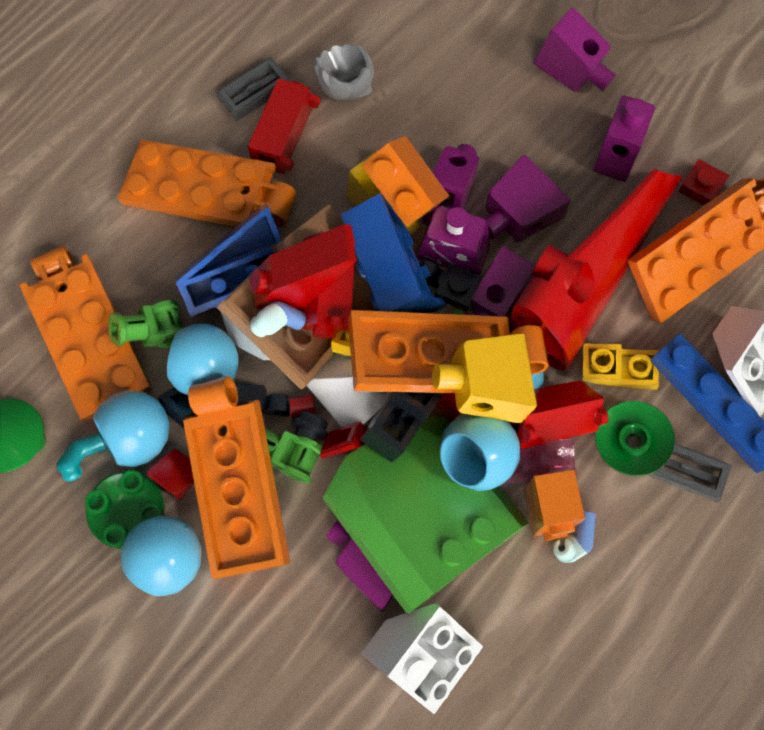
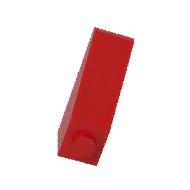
(304, 269)

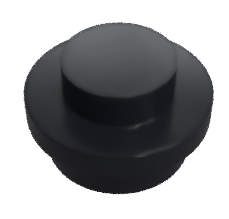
(310, 426)

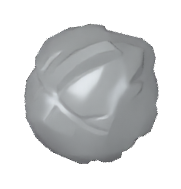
(345, 72)

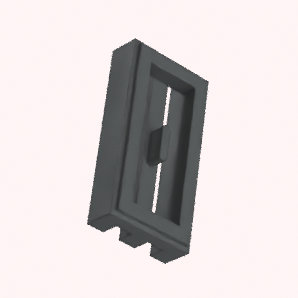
(257, 91)
(692, 486)

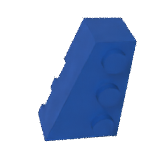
(389, 260)
(228, 262)

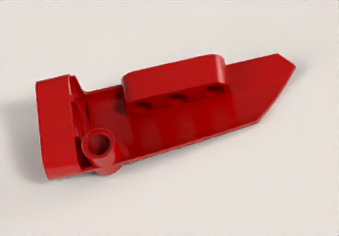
(575, 288)

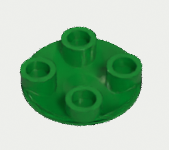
(20, 434)
(120, 504)

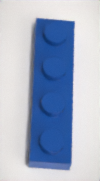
(713, 399)

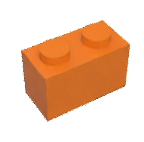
(405, 180)
(554, 505)

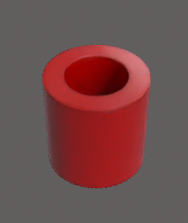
(300, 403)

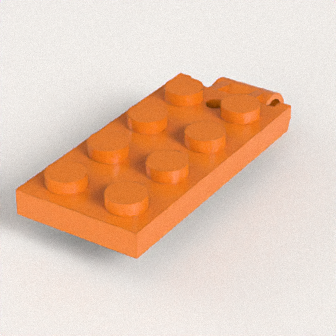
(203, 185)
(701, 249)
(78, 331)
(402, 347)
(234, 481)

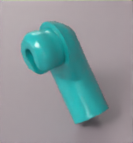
(75, 452)

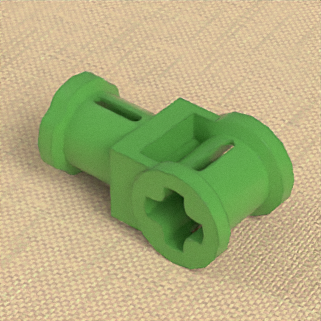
(153, 325)
(293, 455)

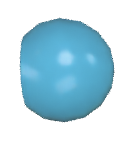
(200, 355)
(132, 427)
(479, 451)
(161, 555)

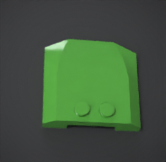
(417, 520)

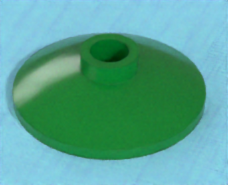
(638, 421)

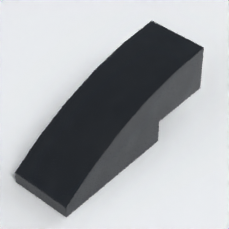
(398, 422)

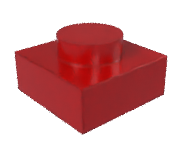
(703, 182)

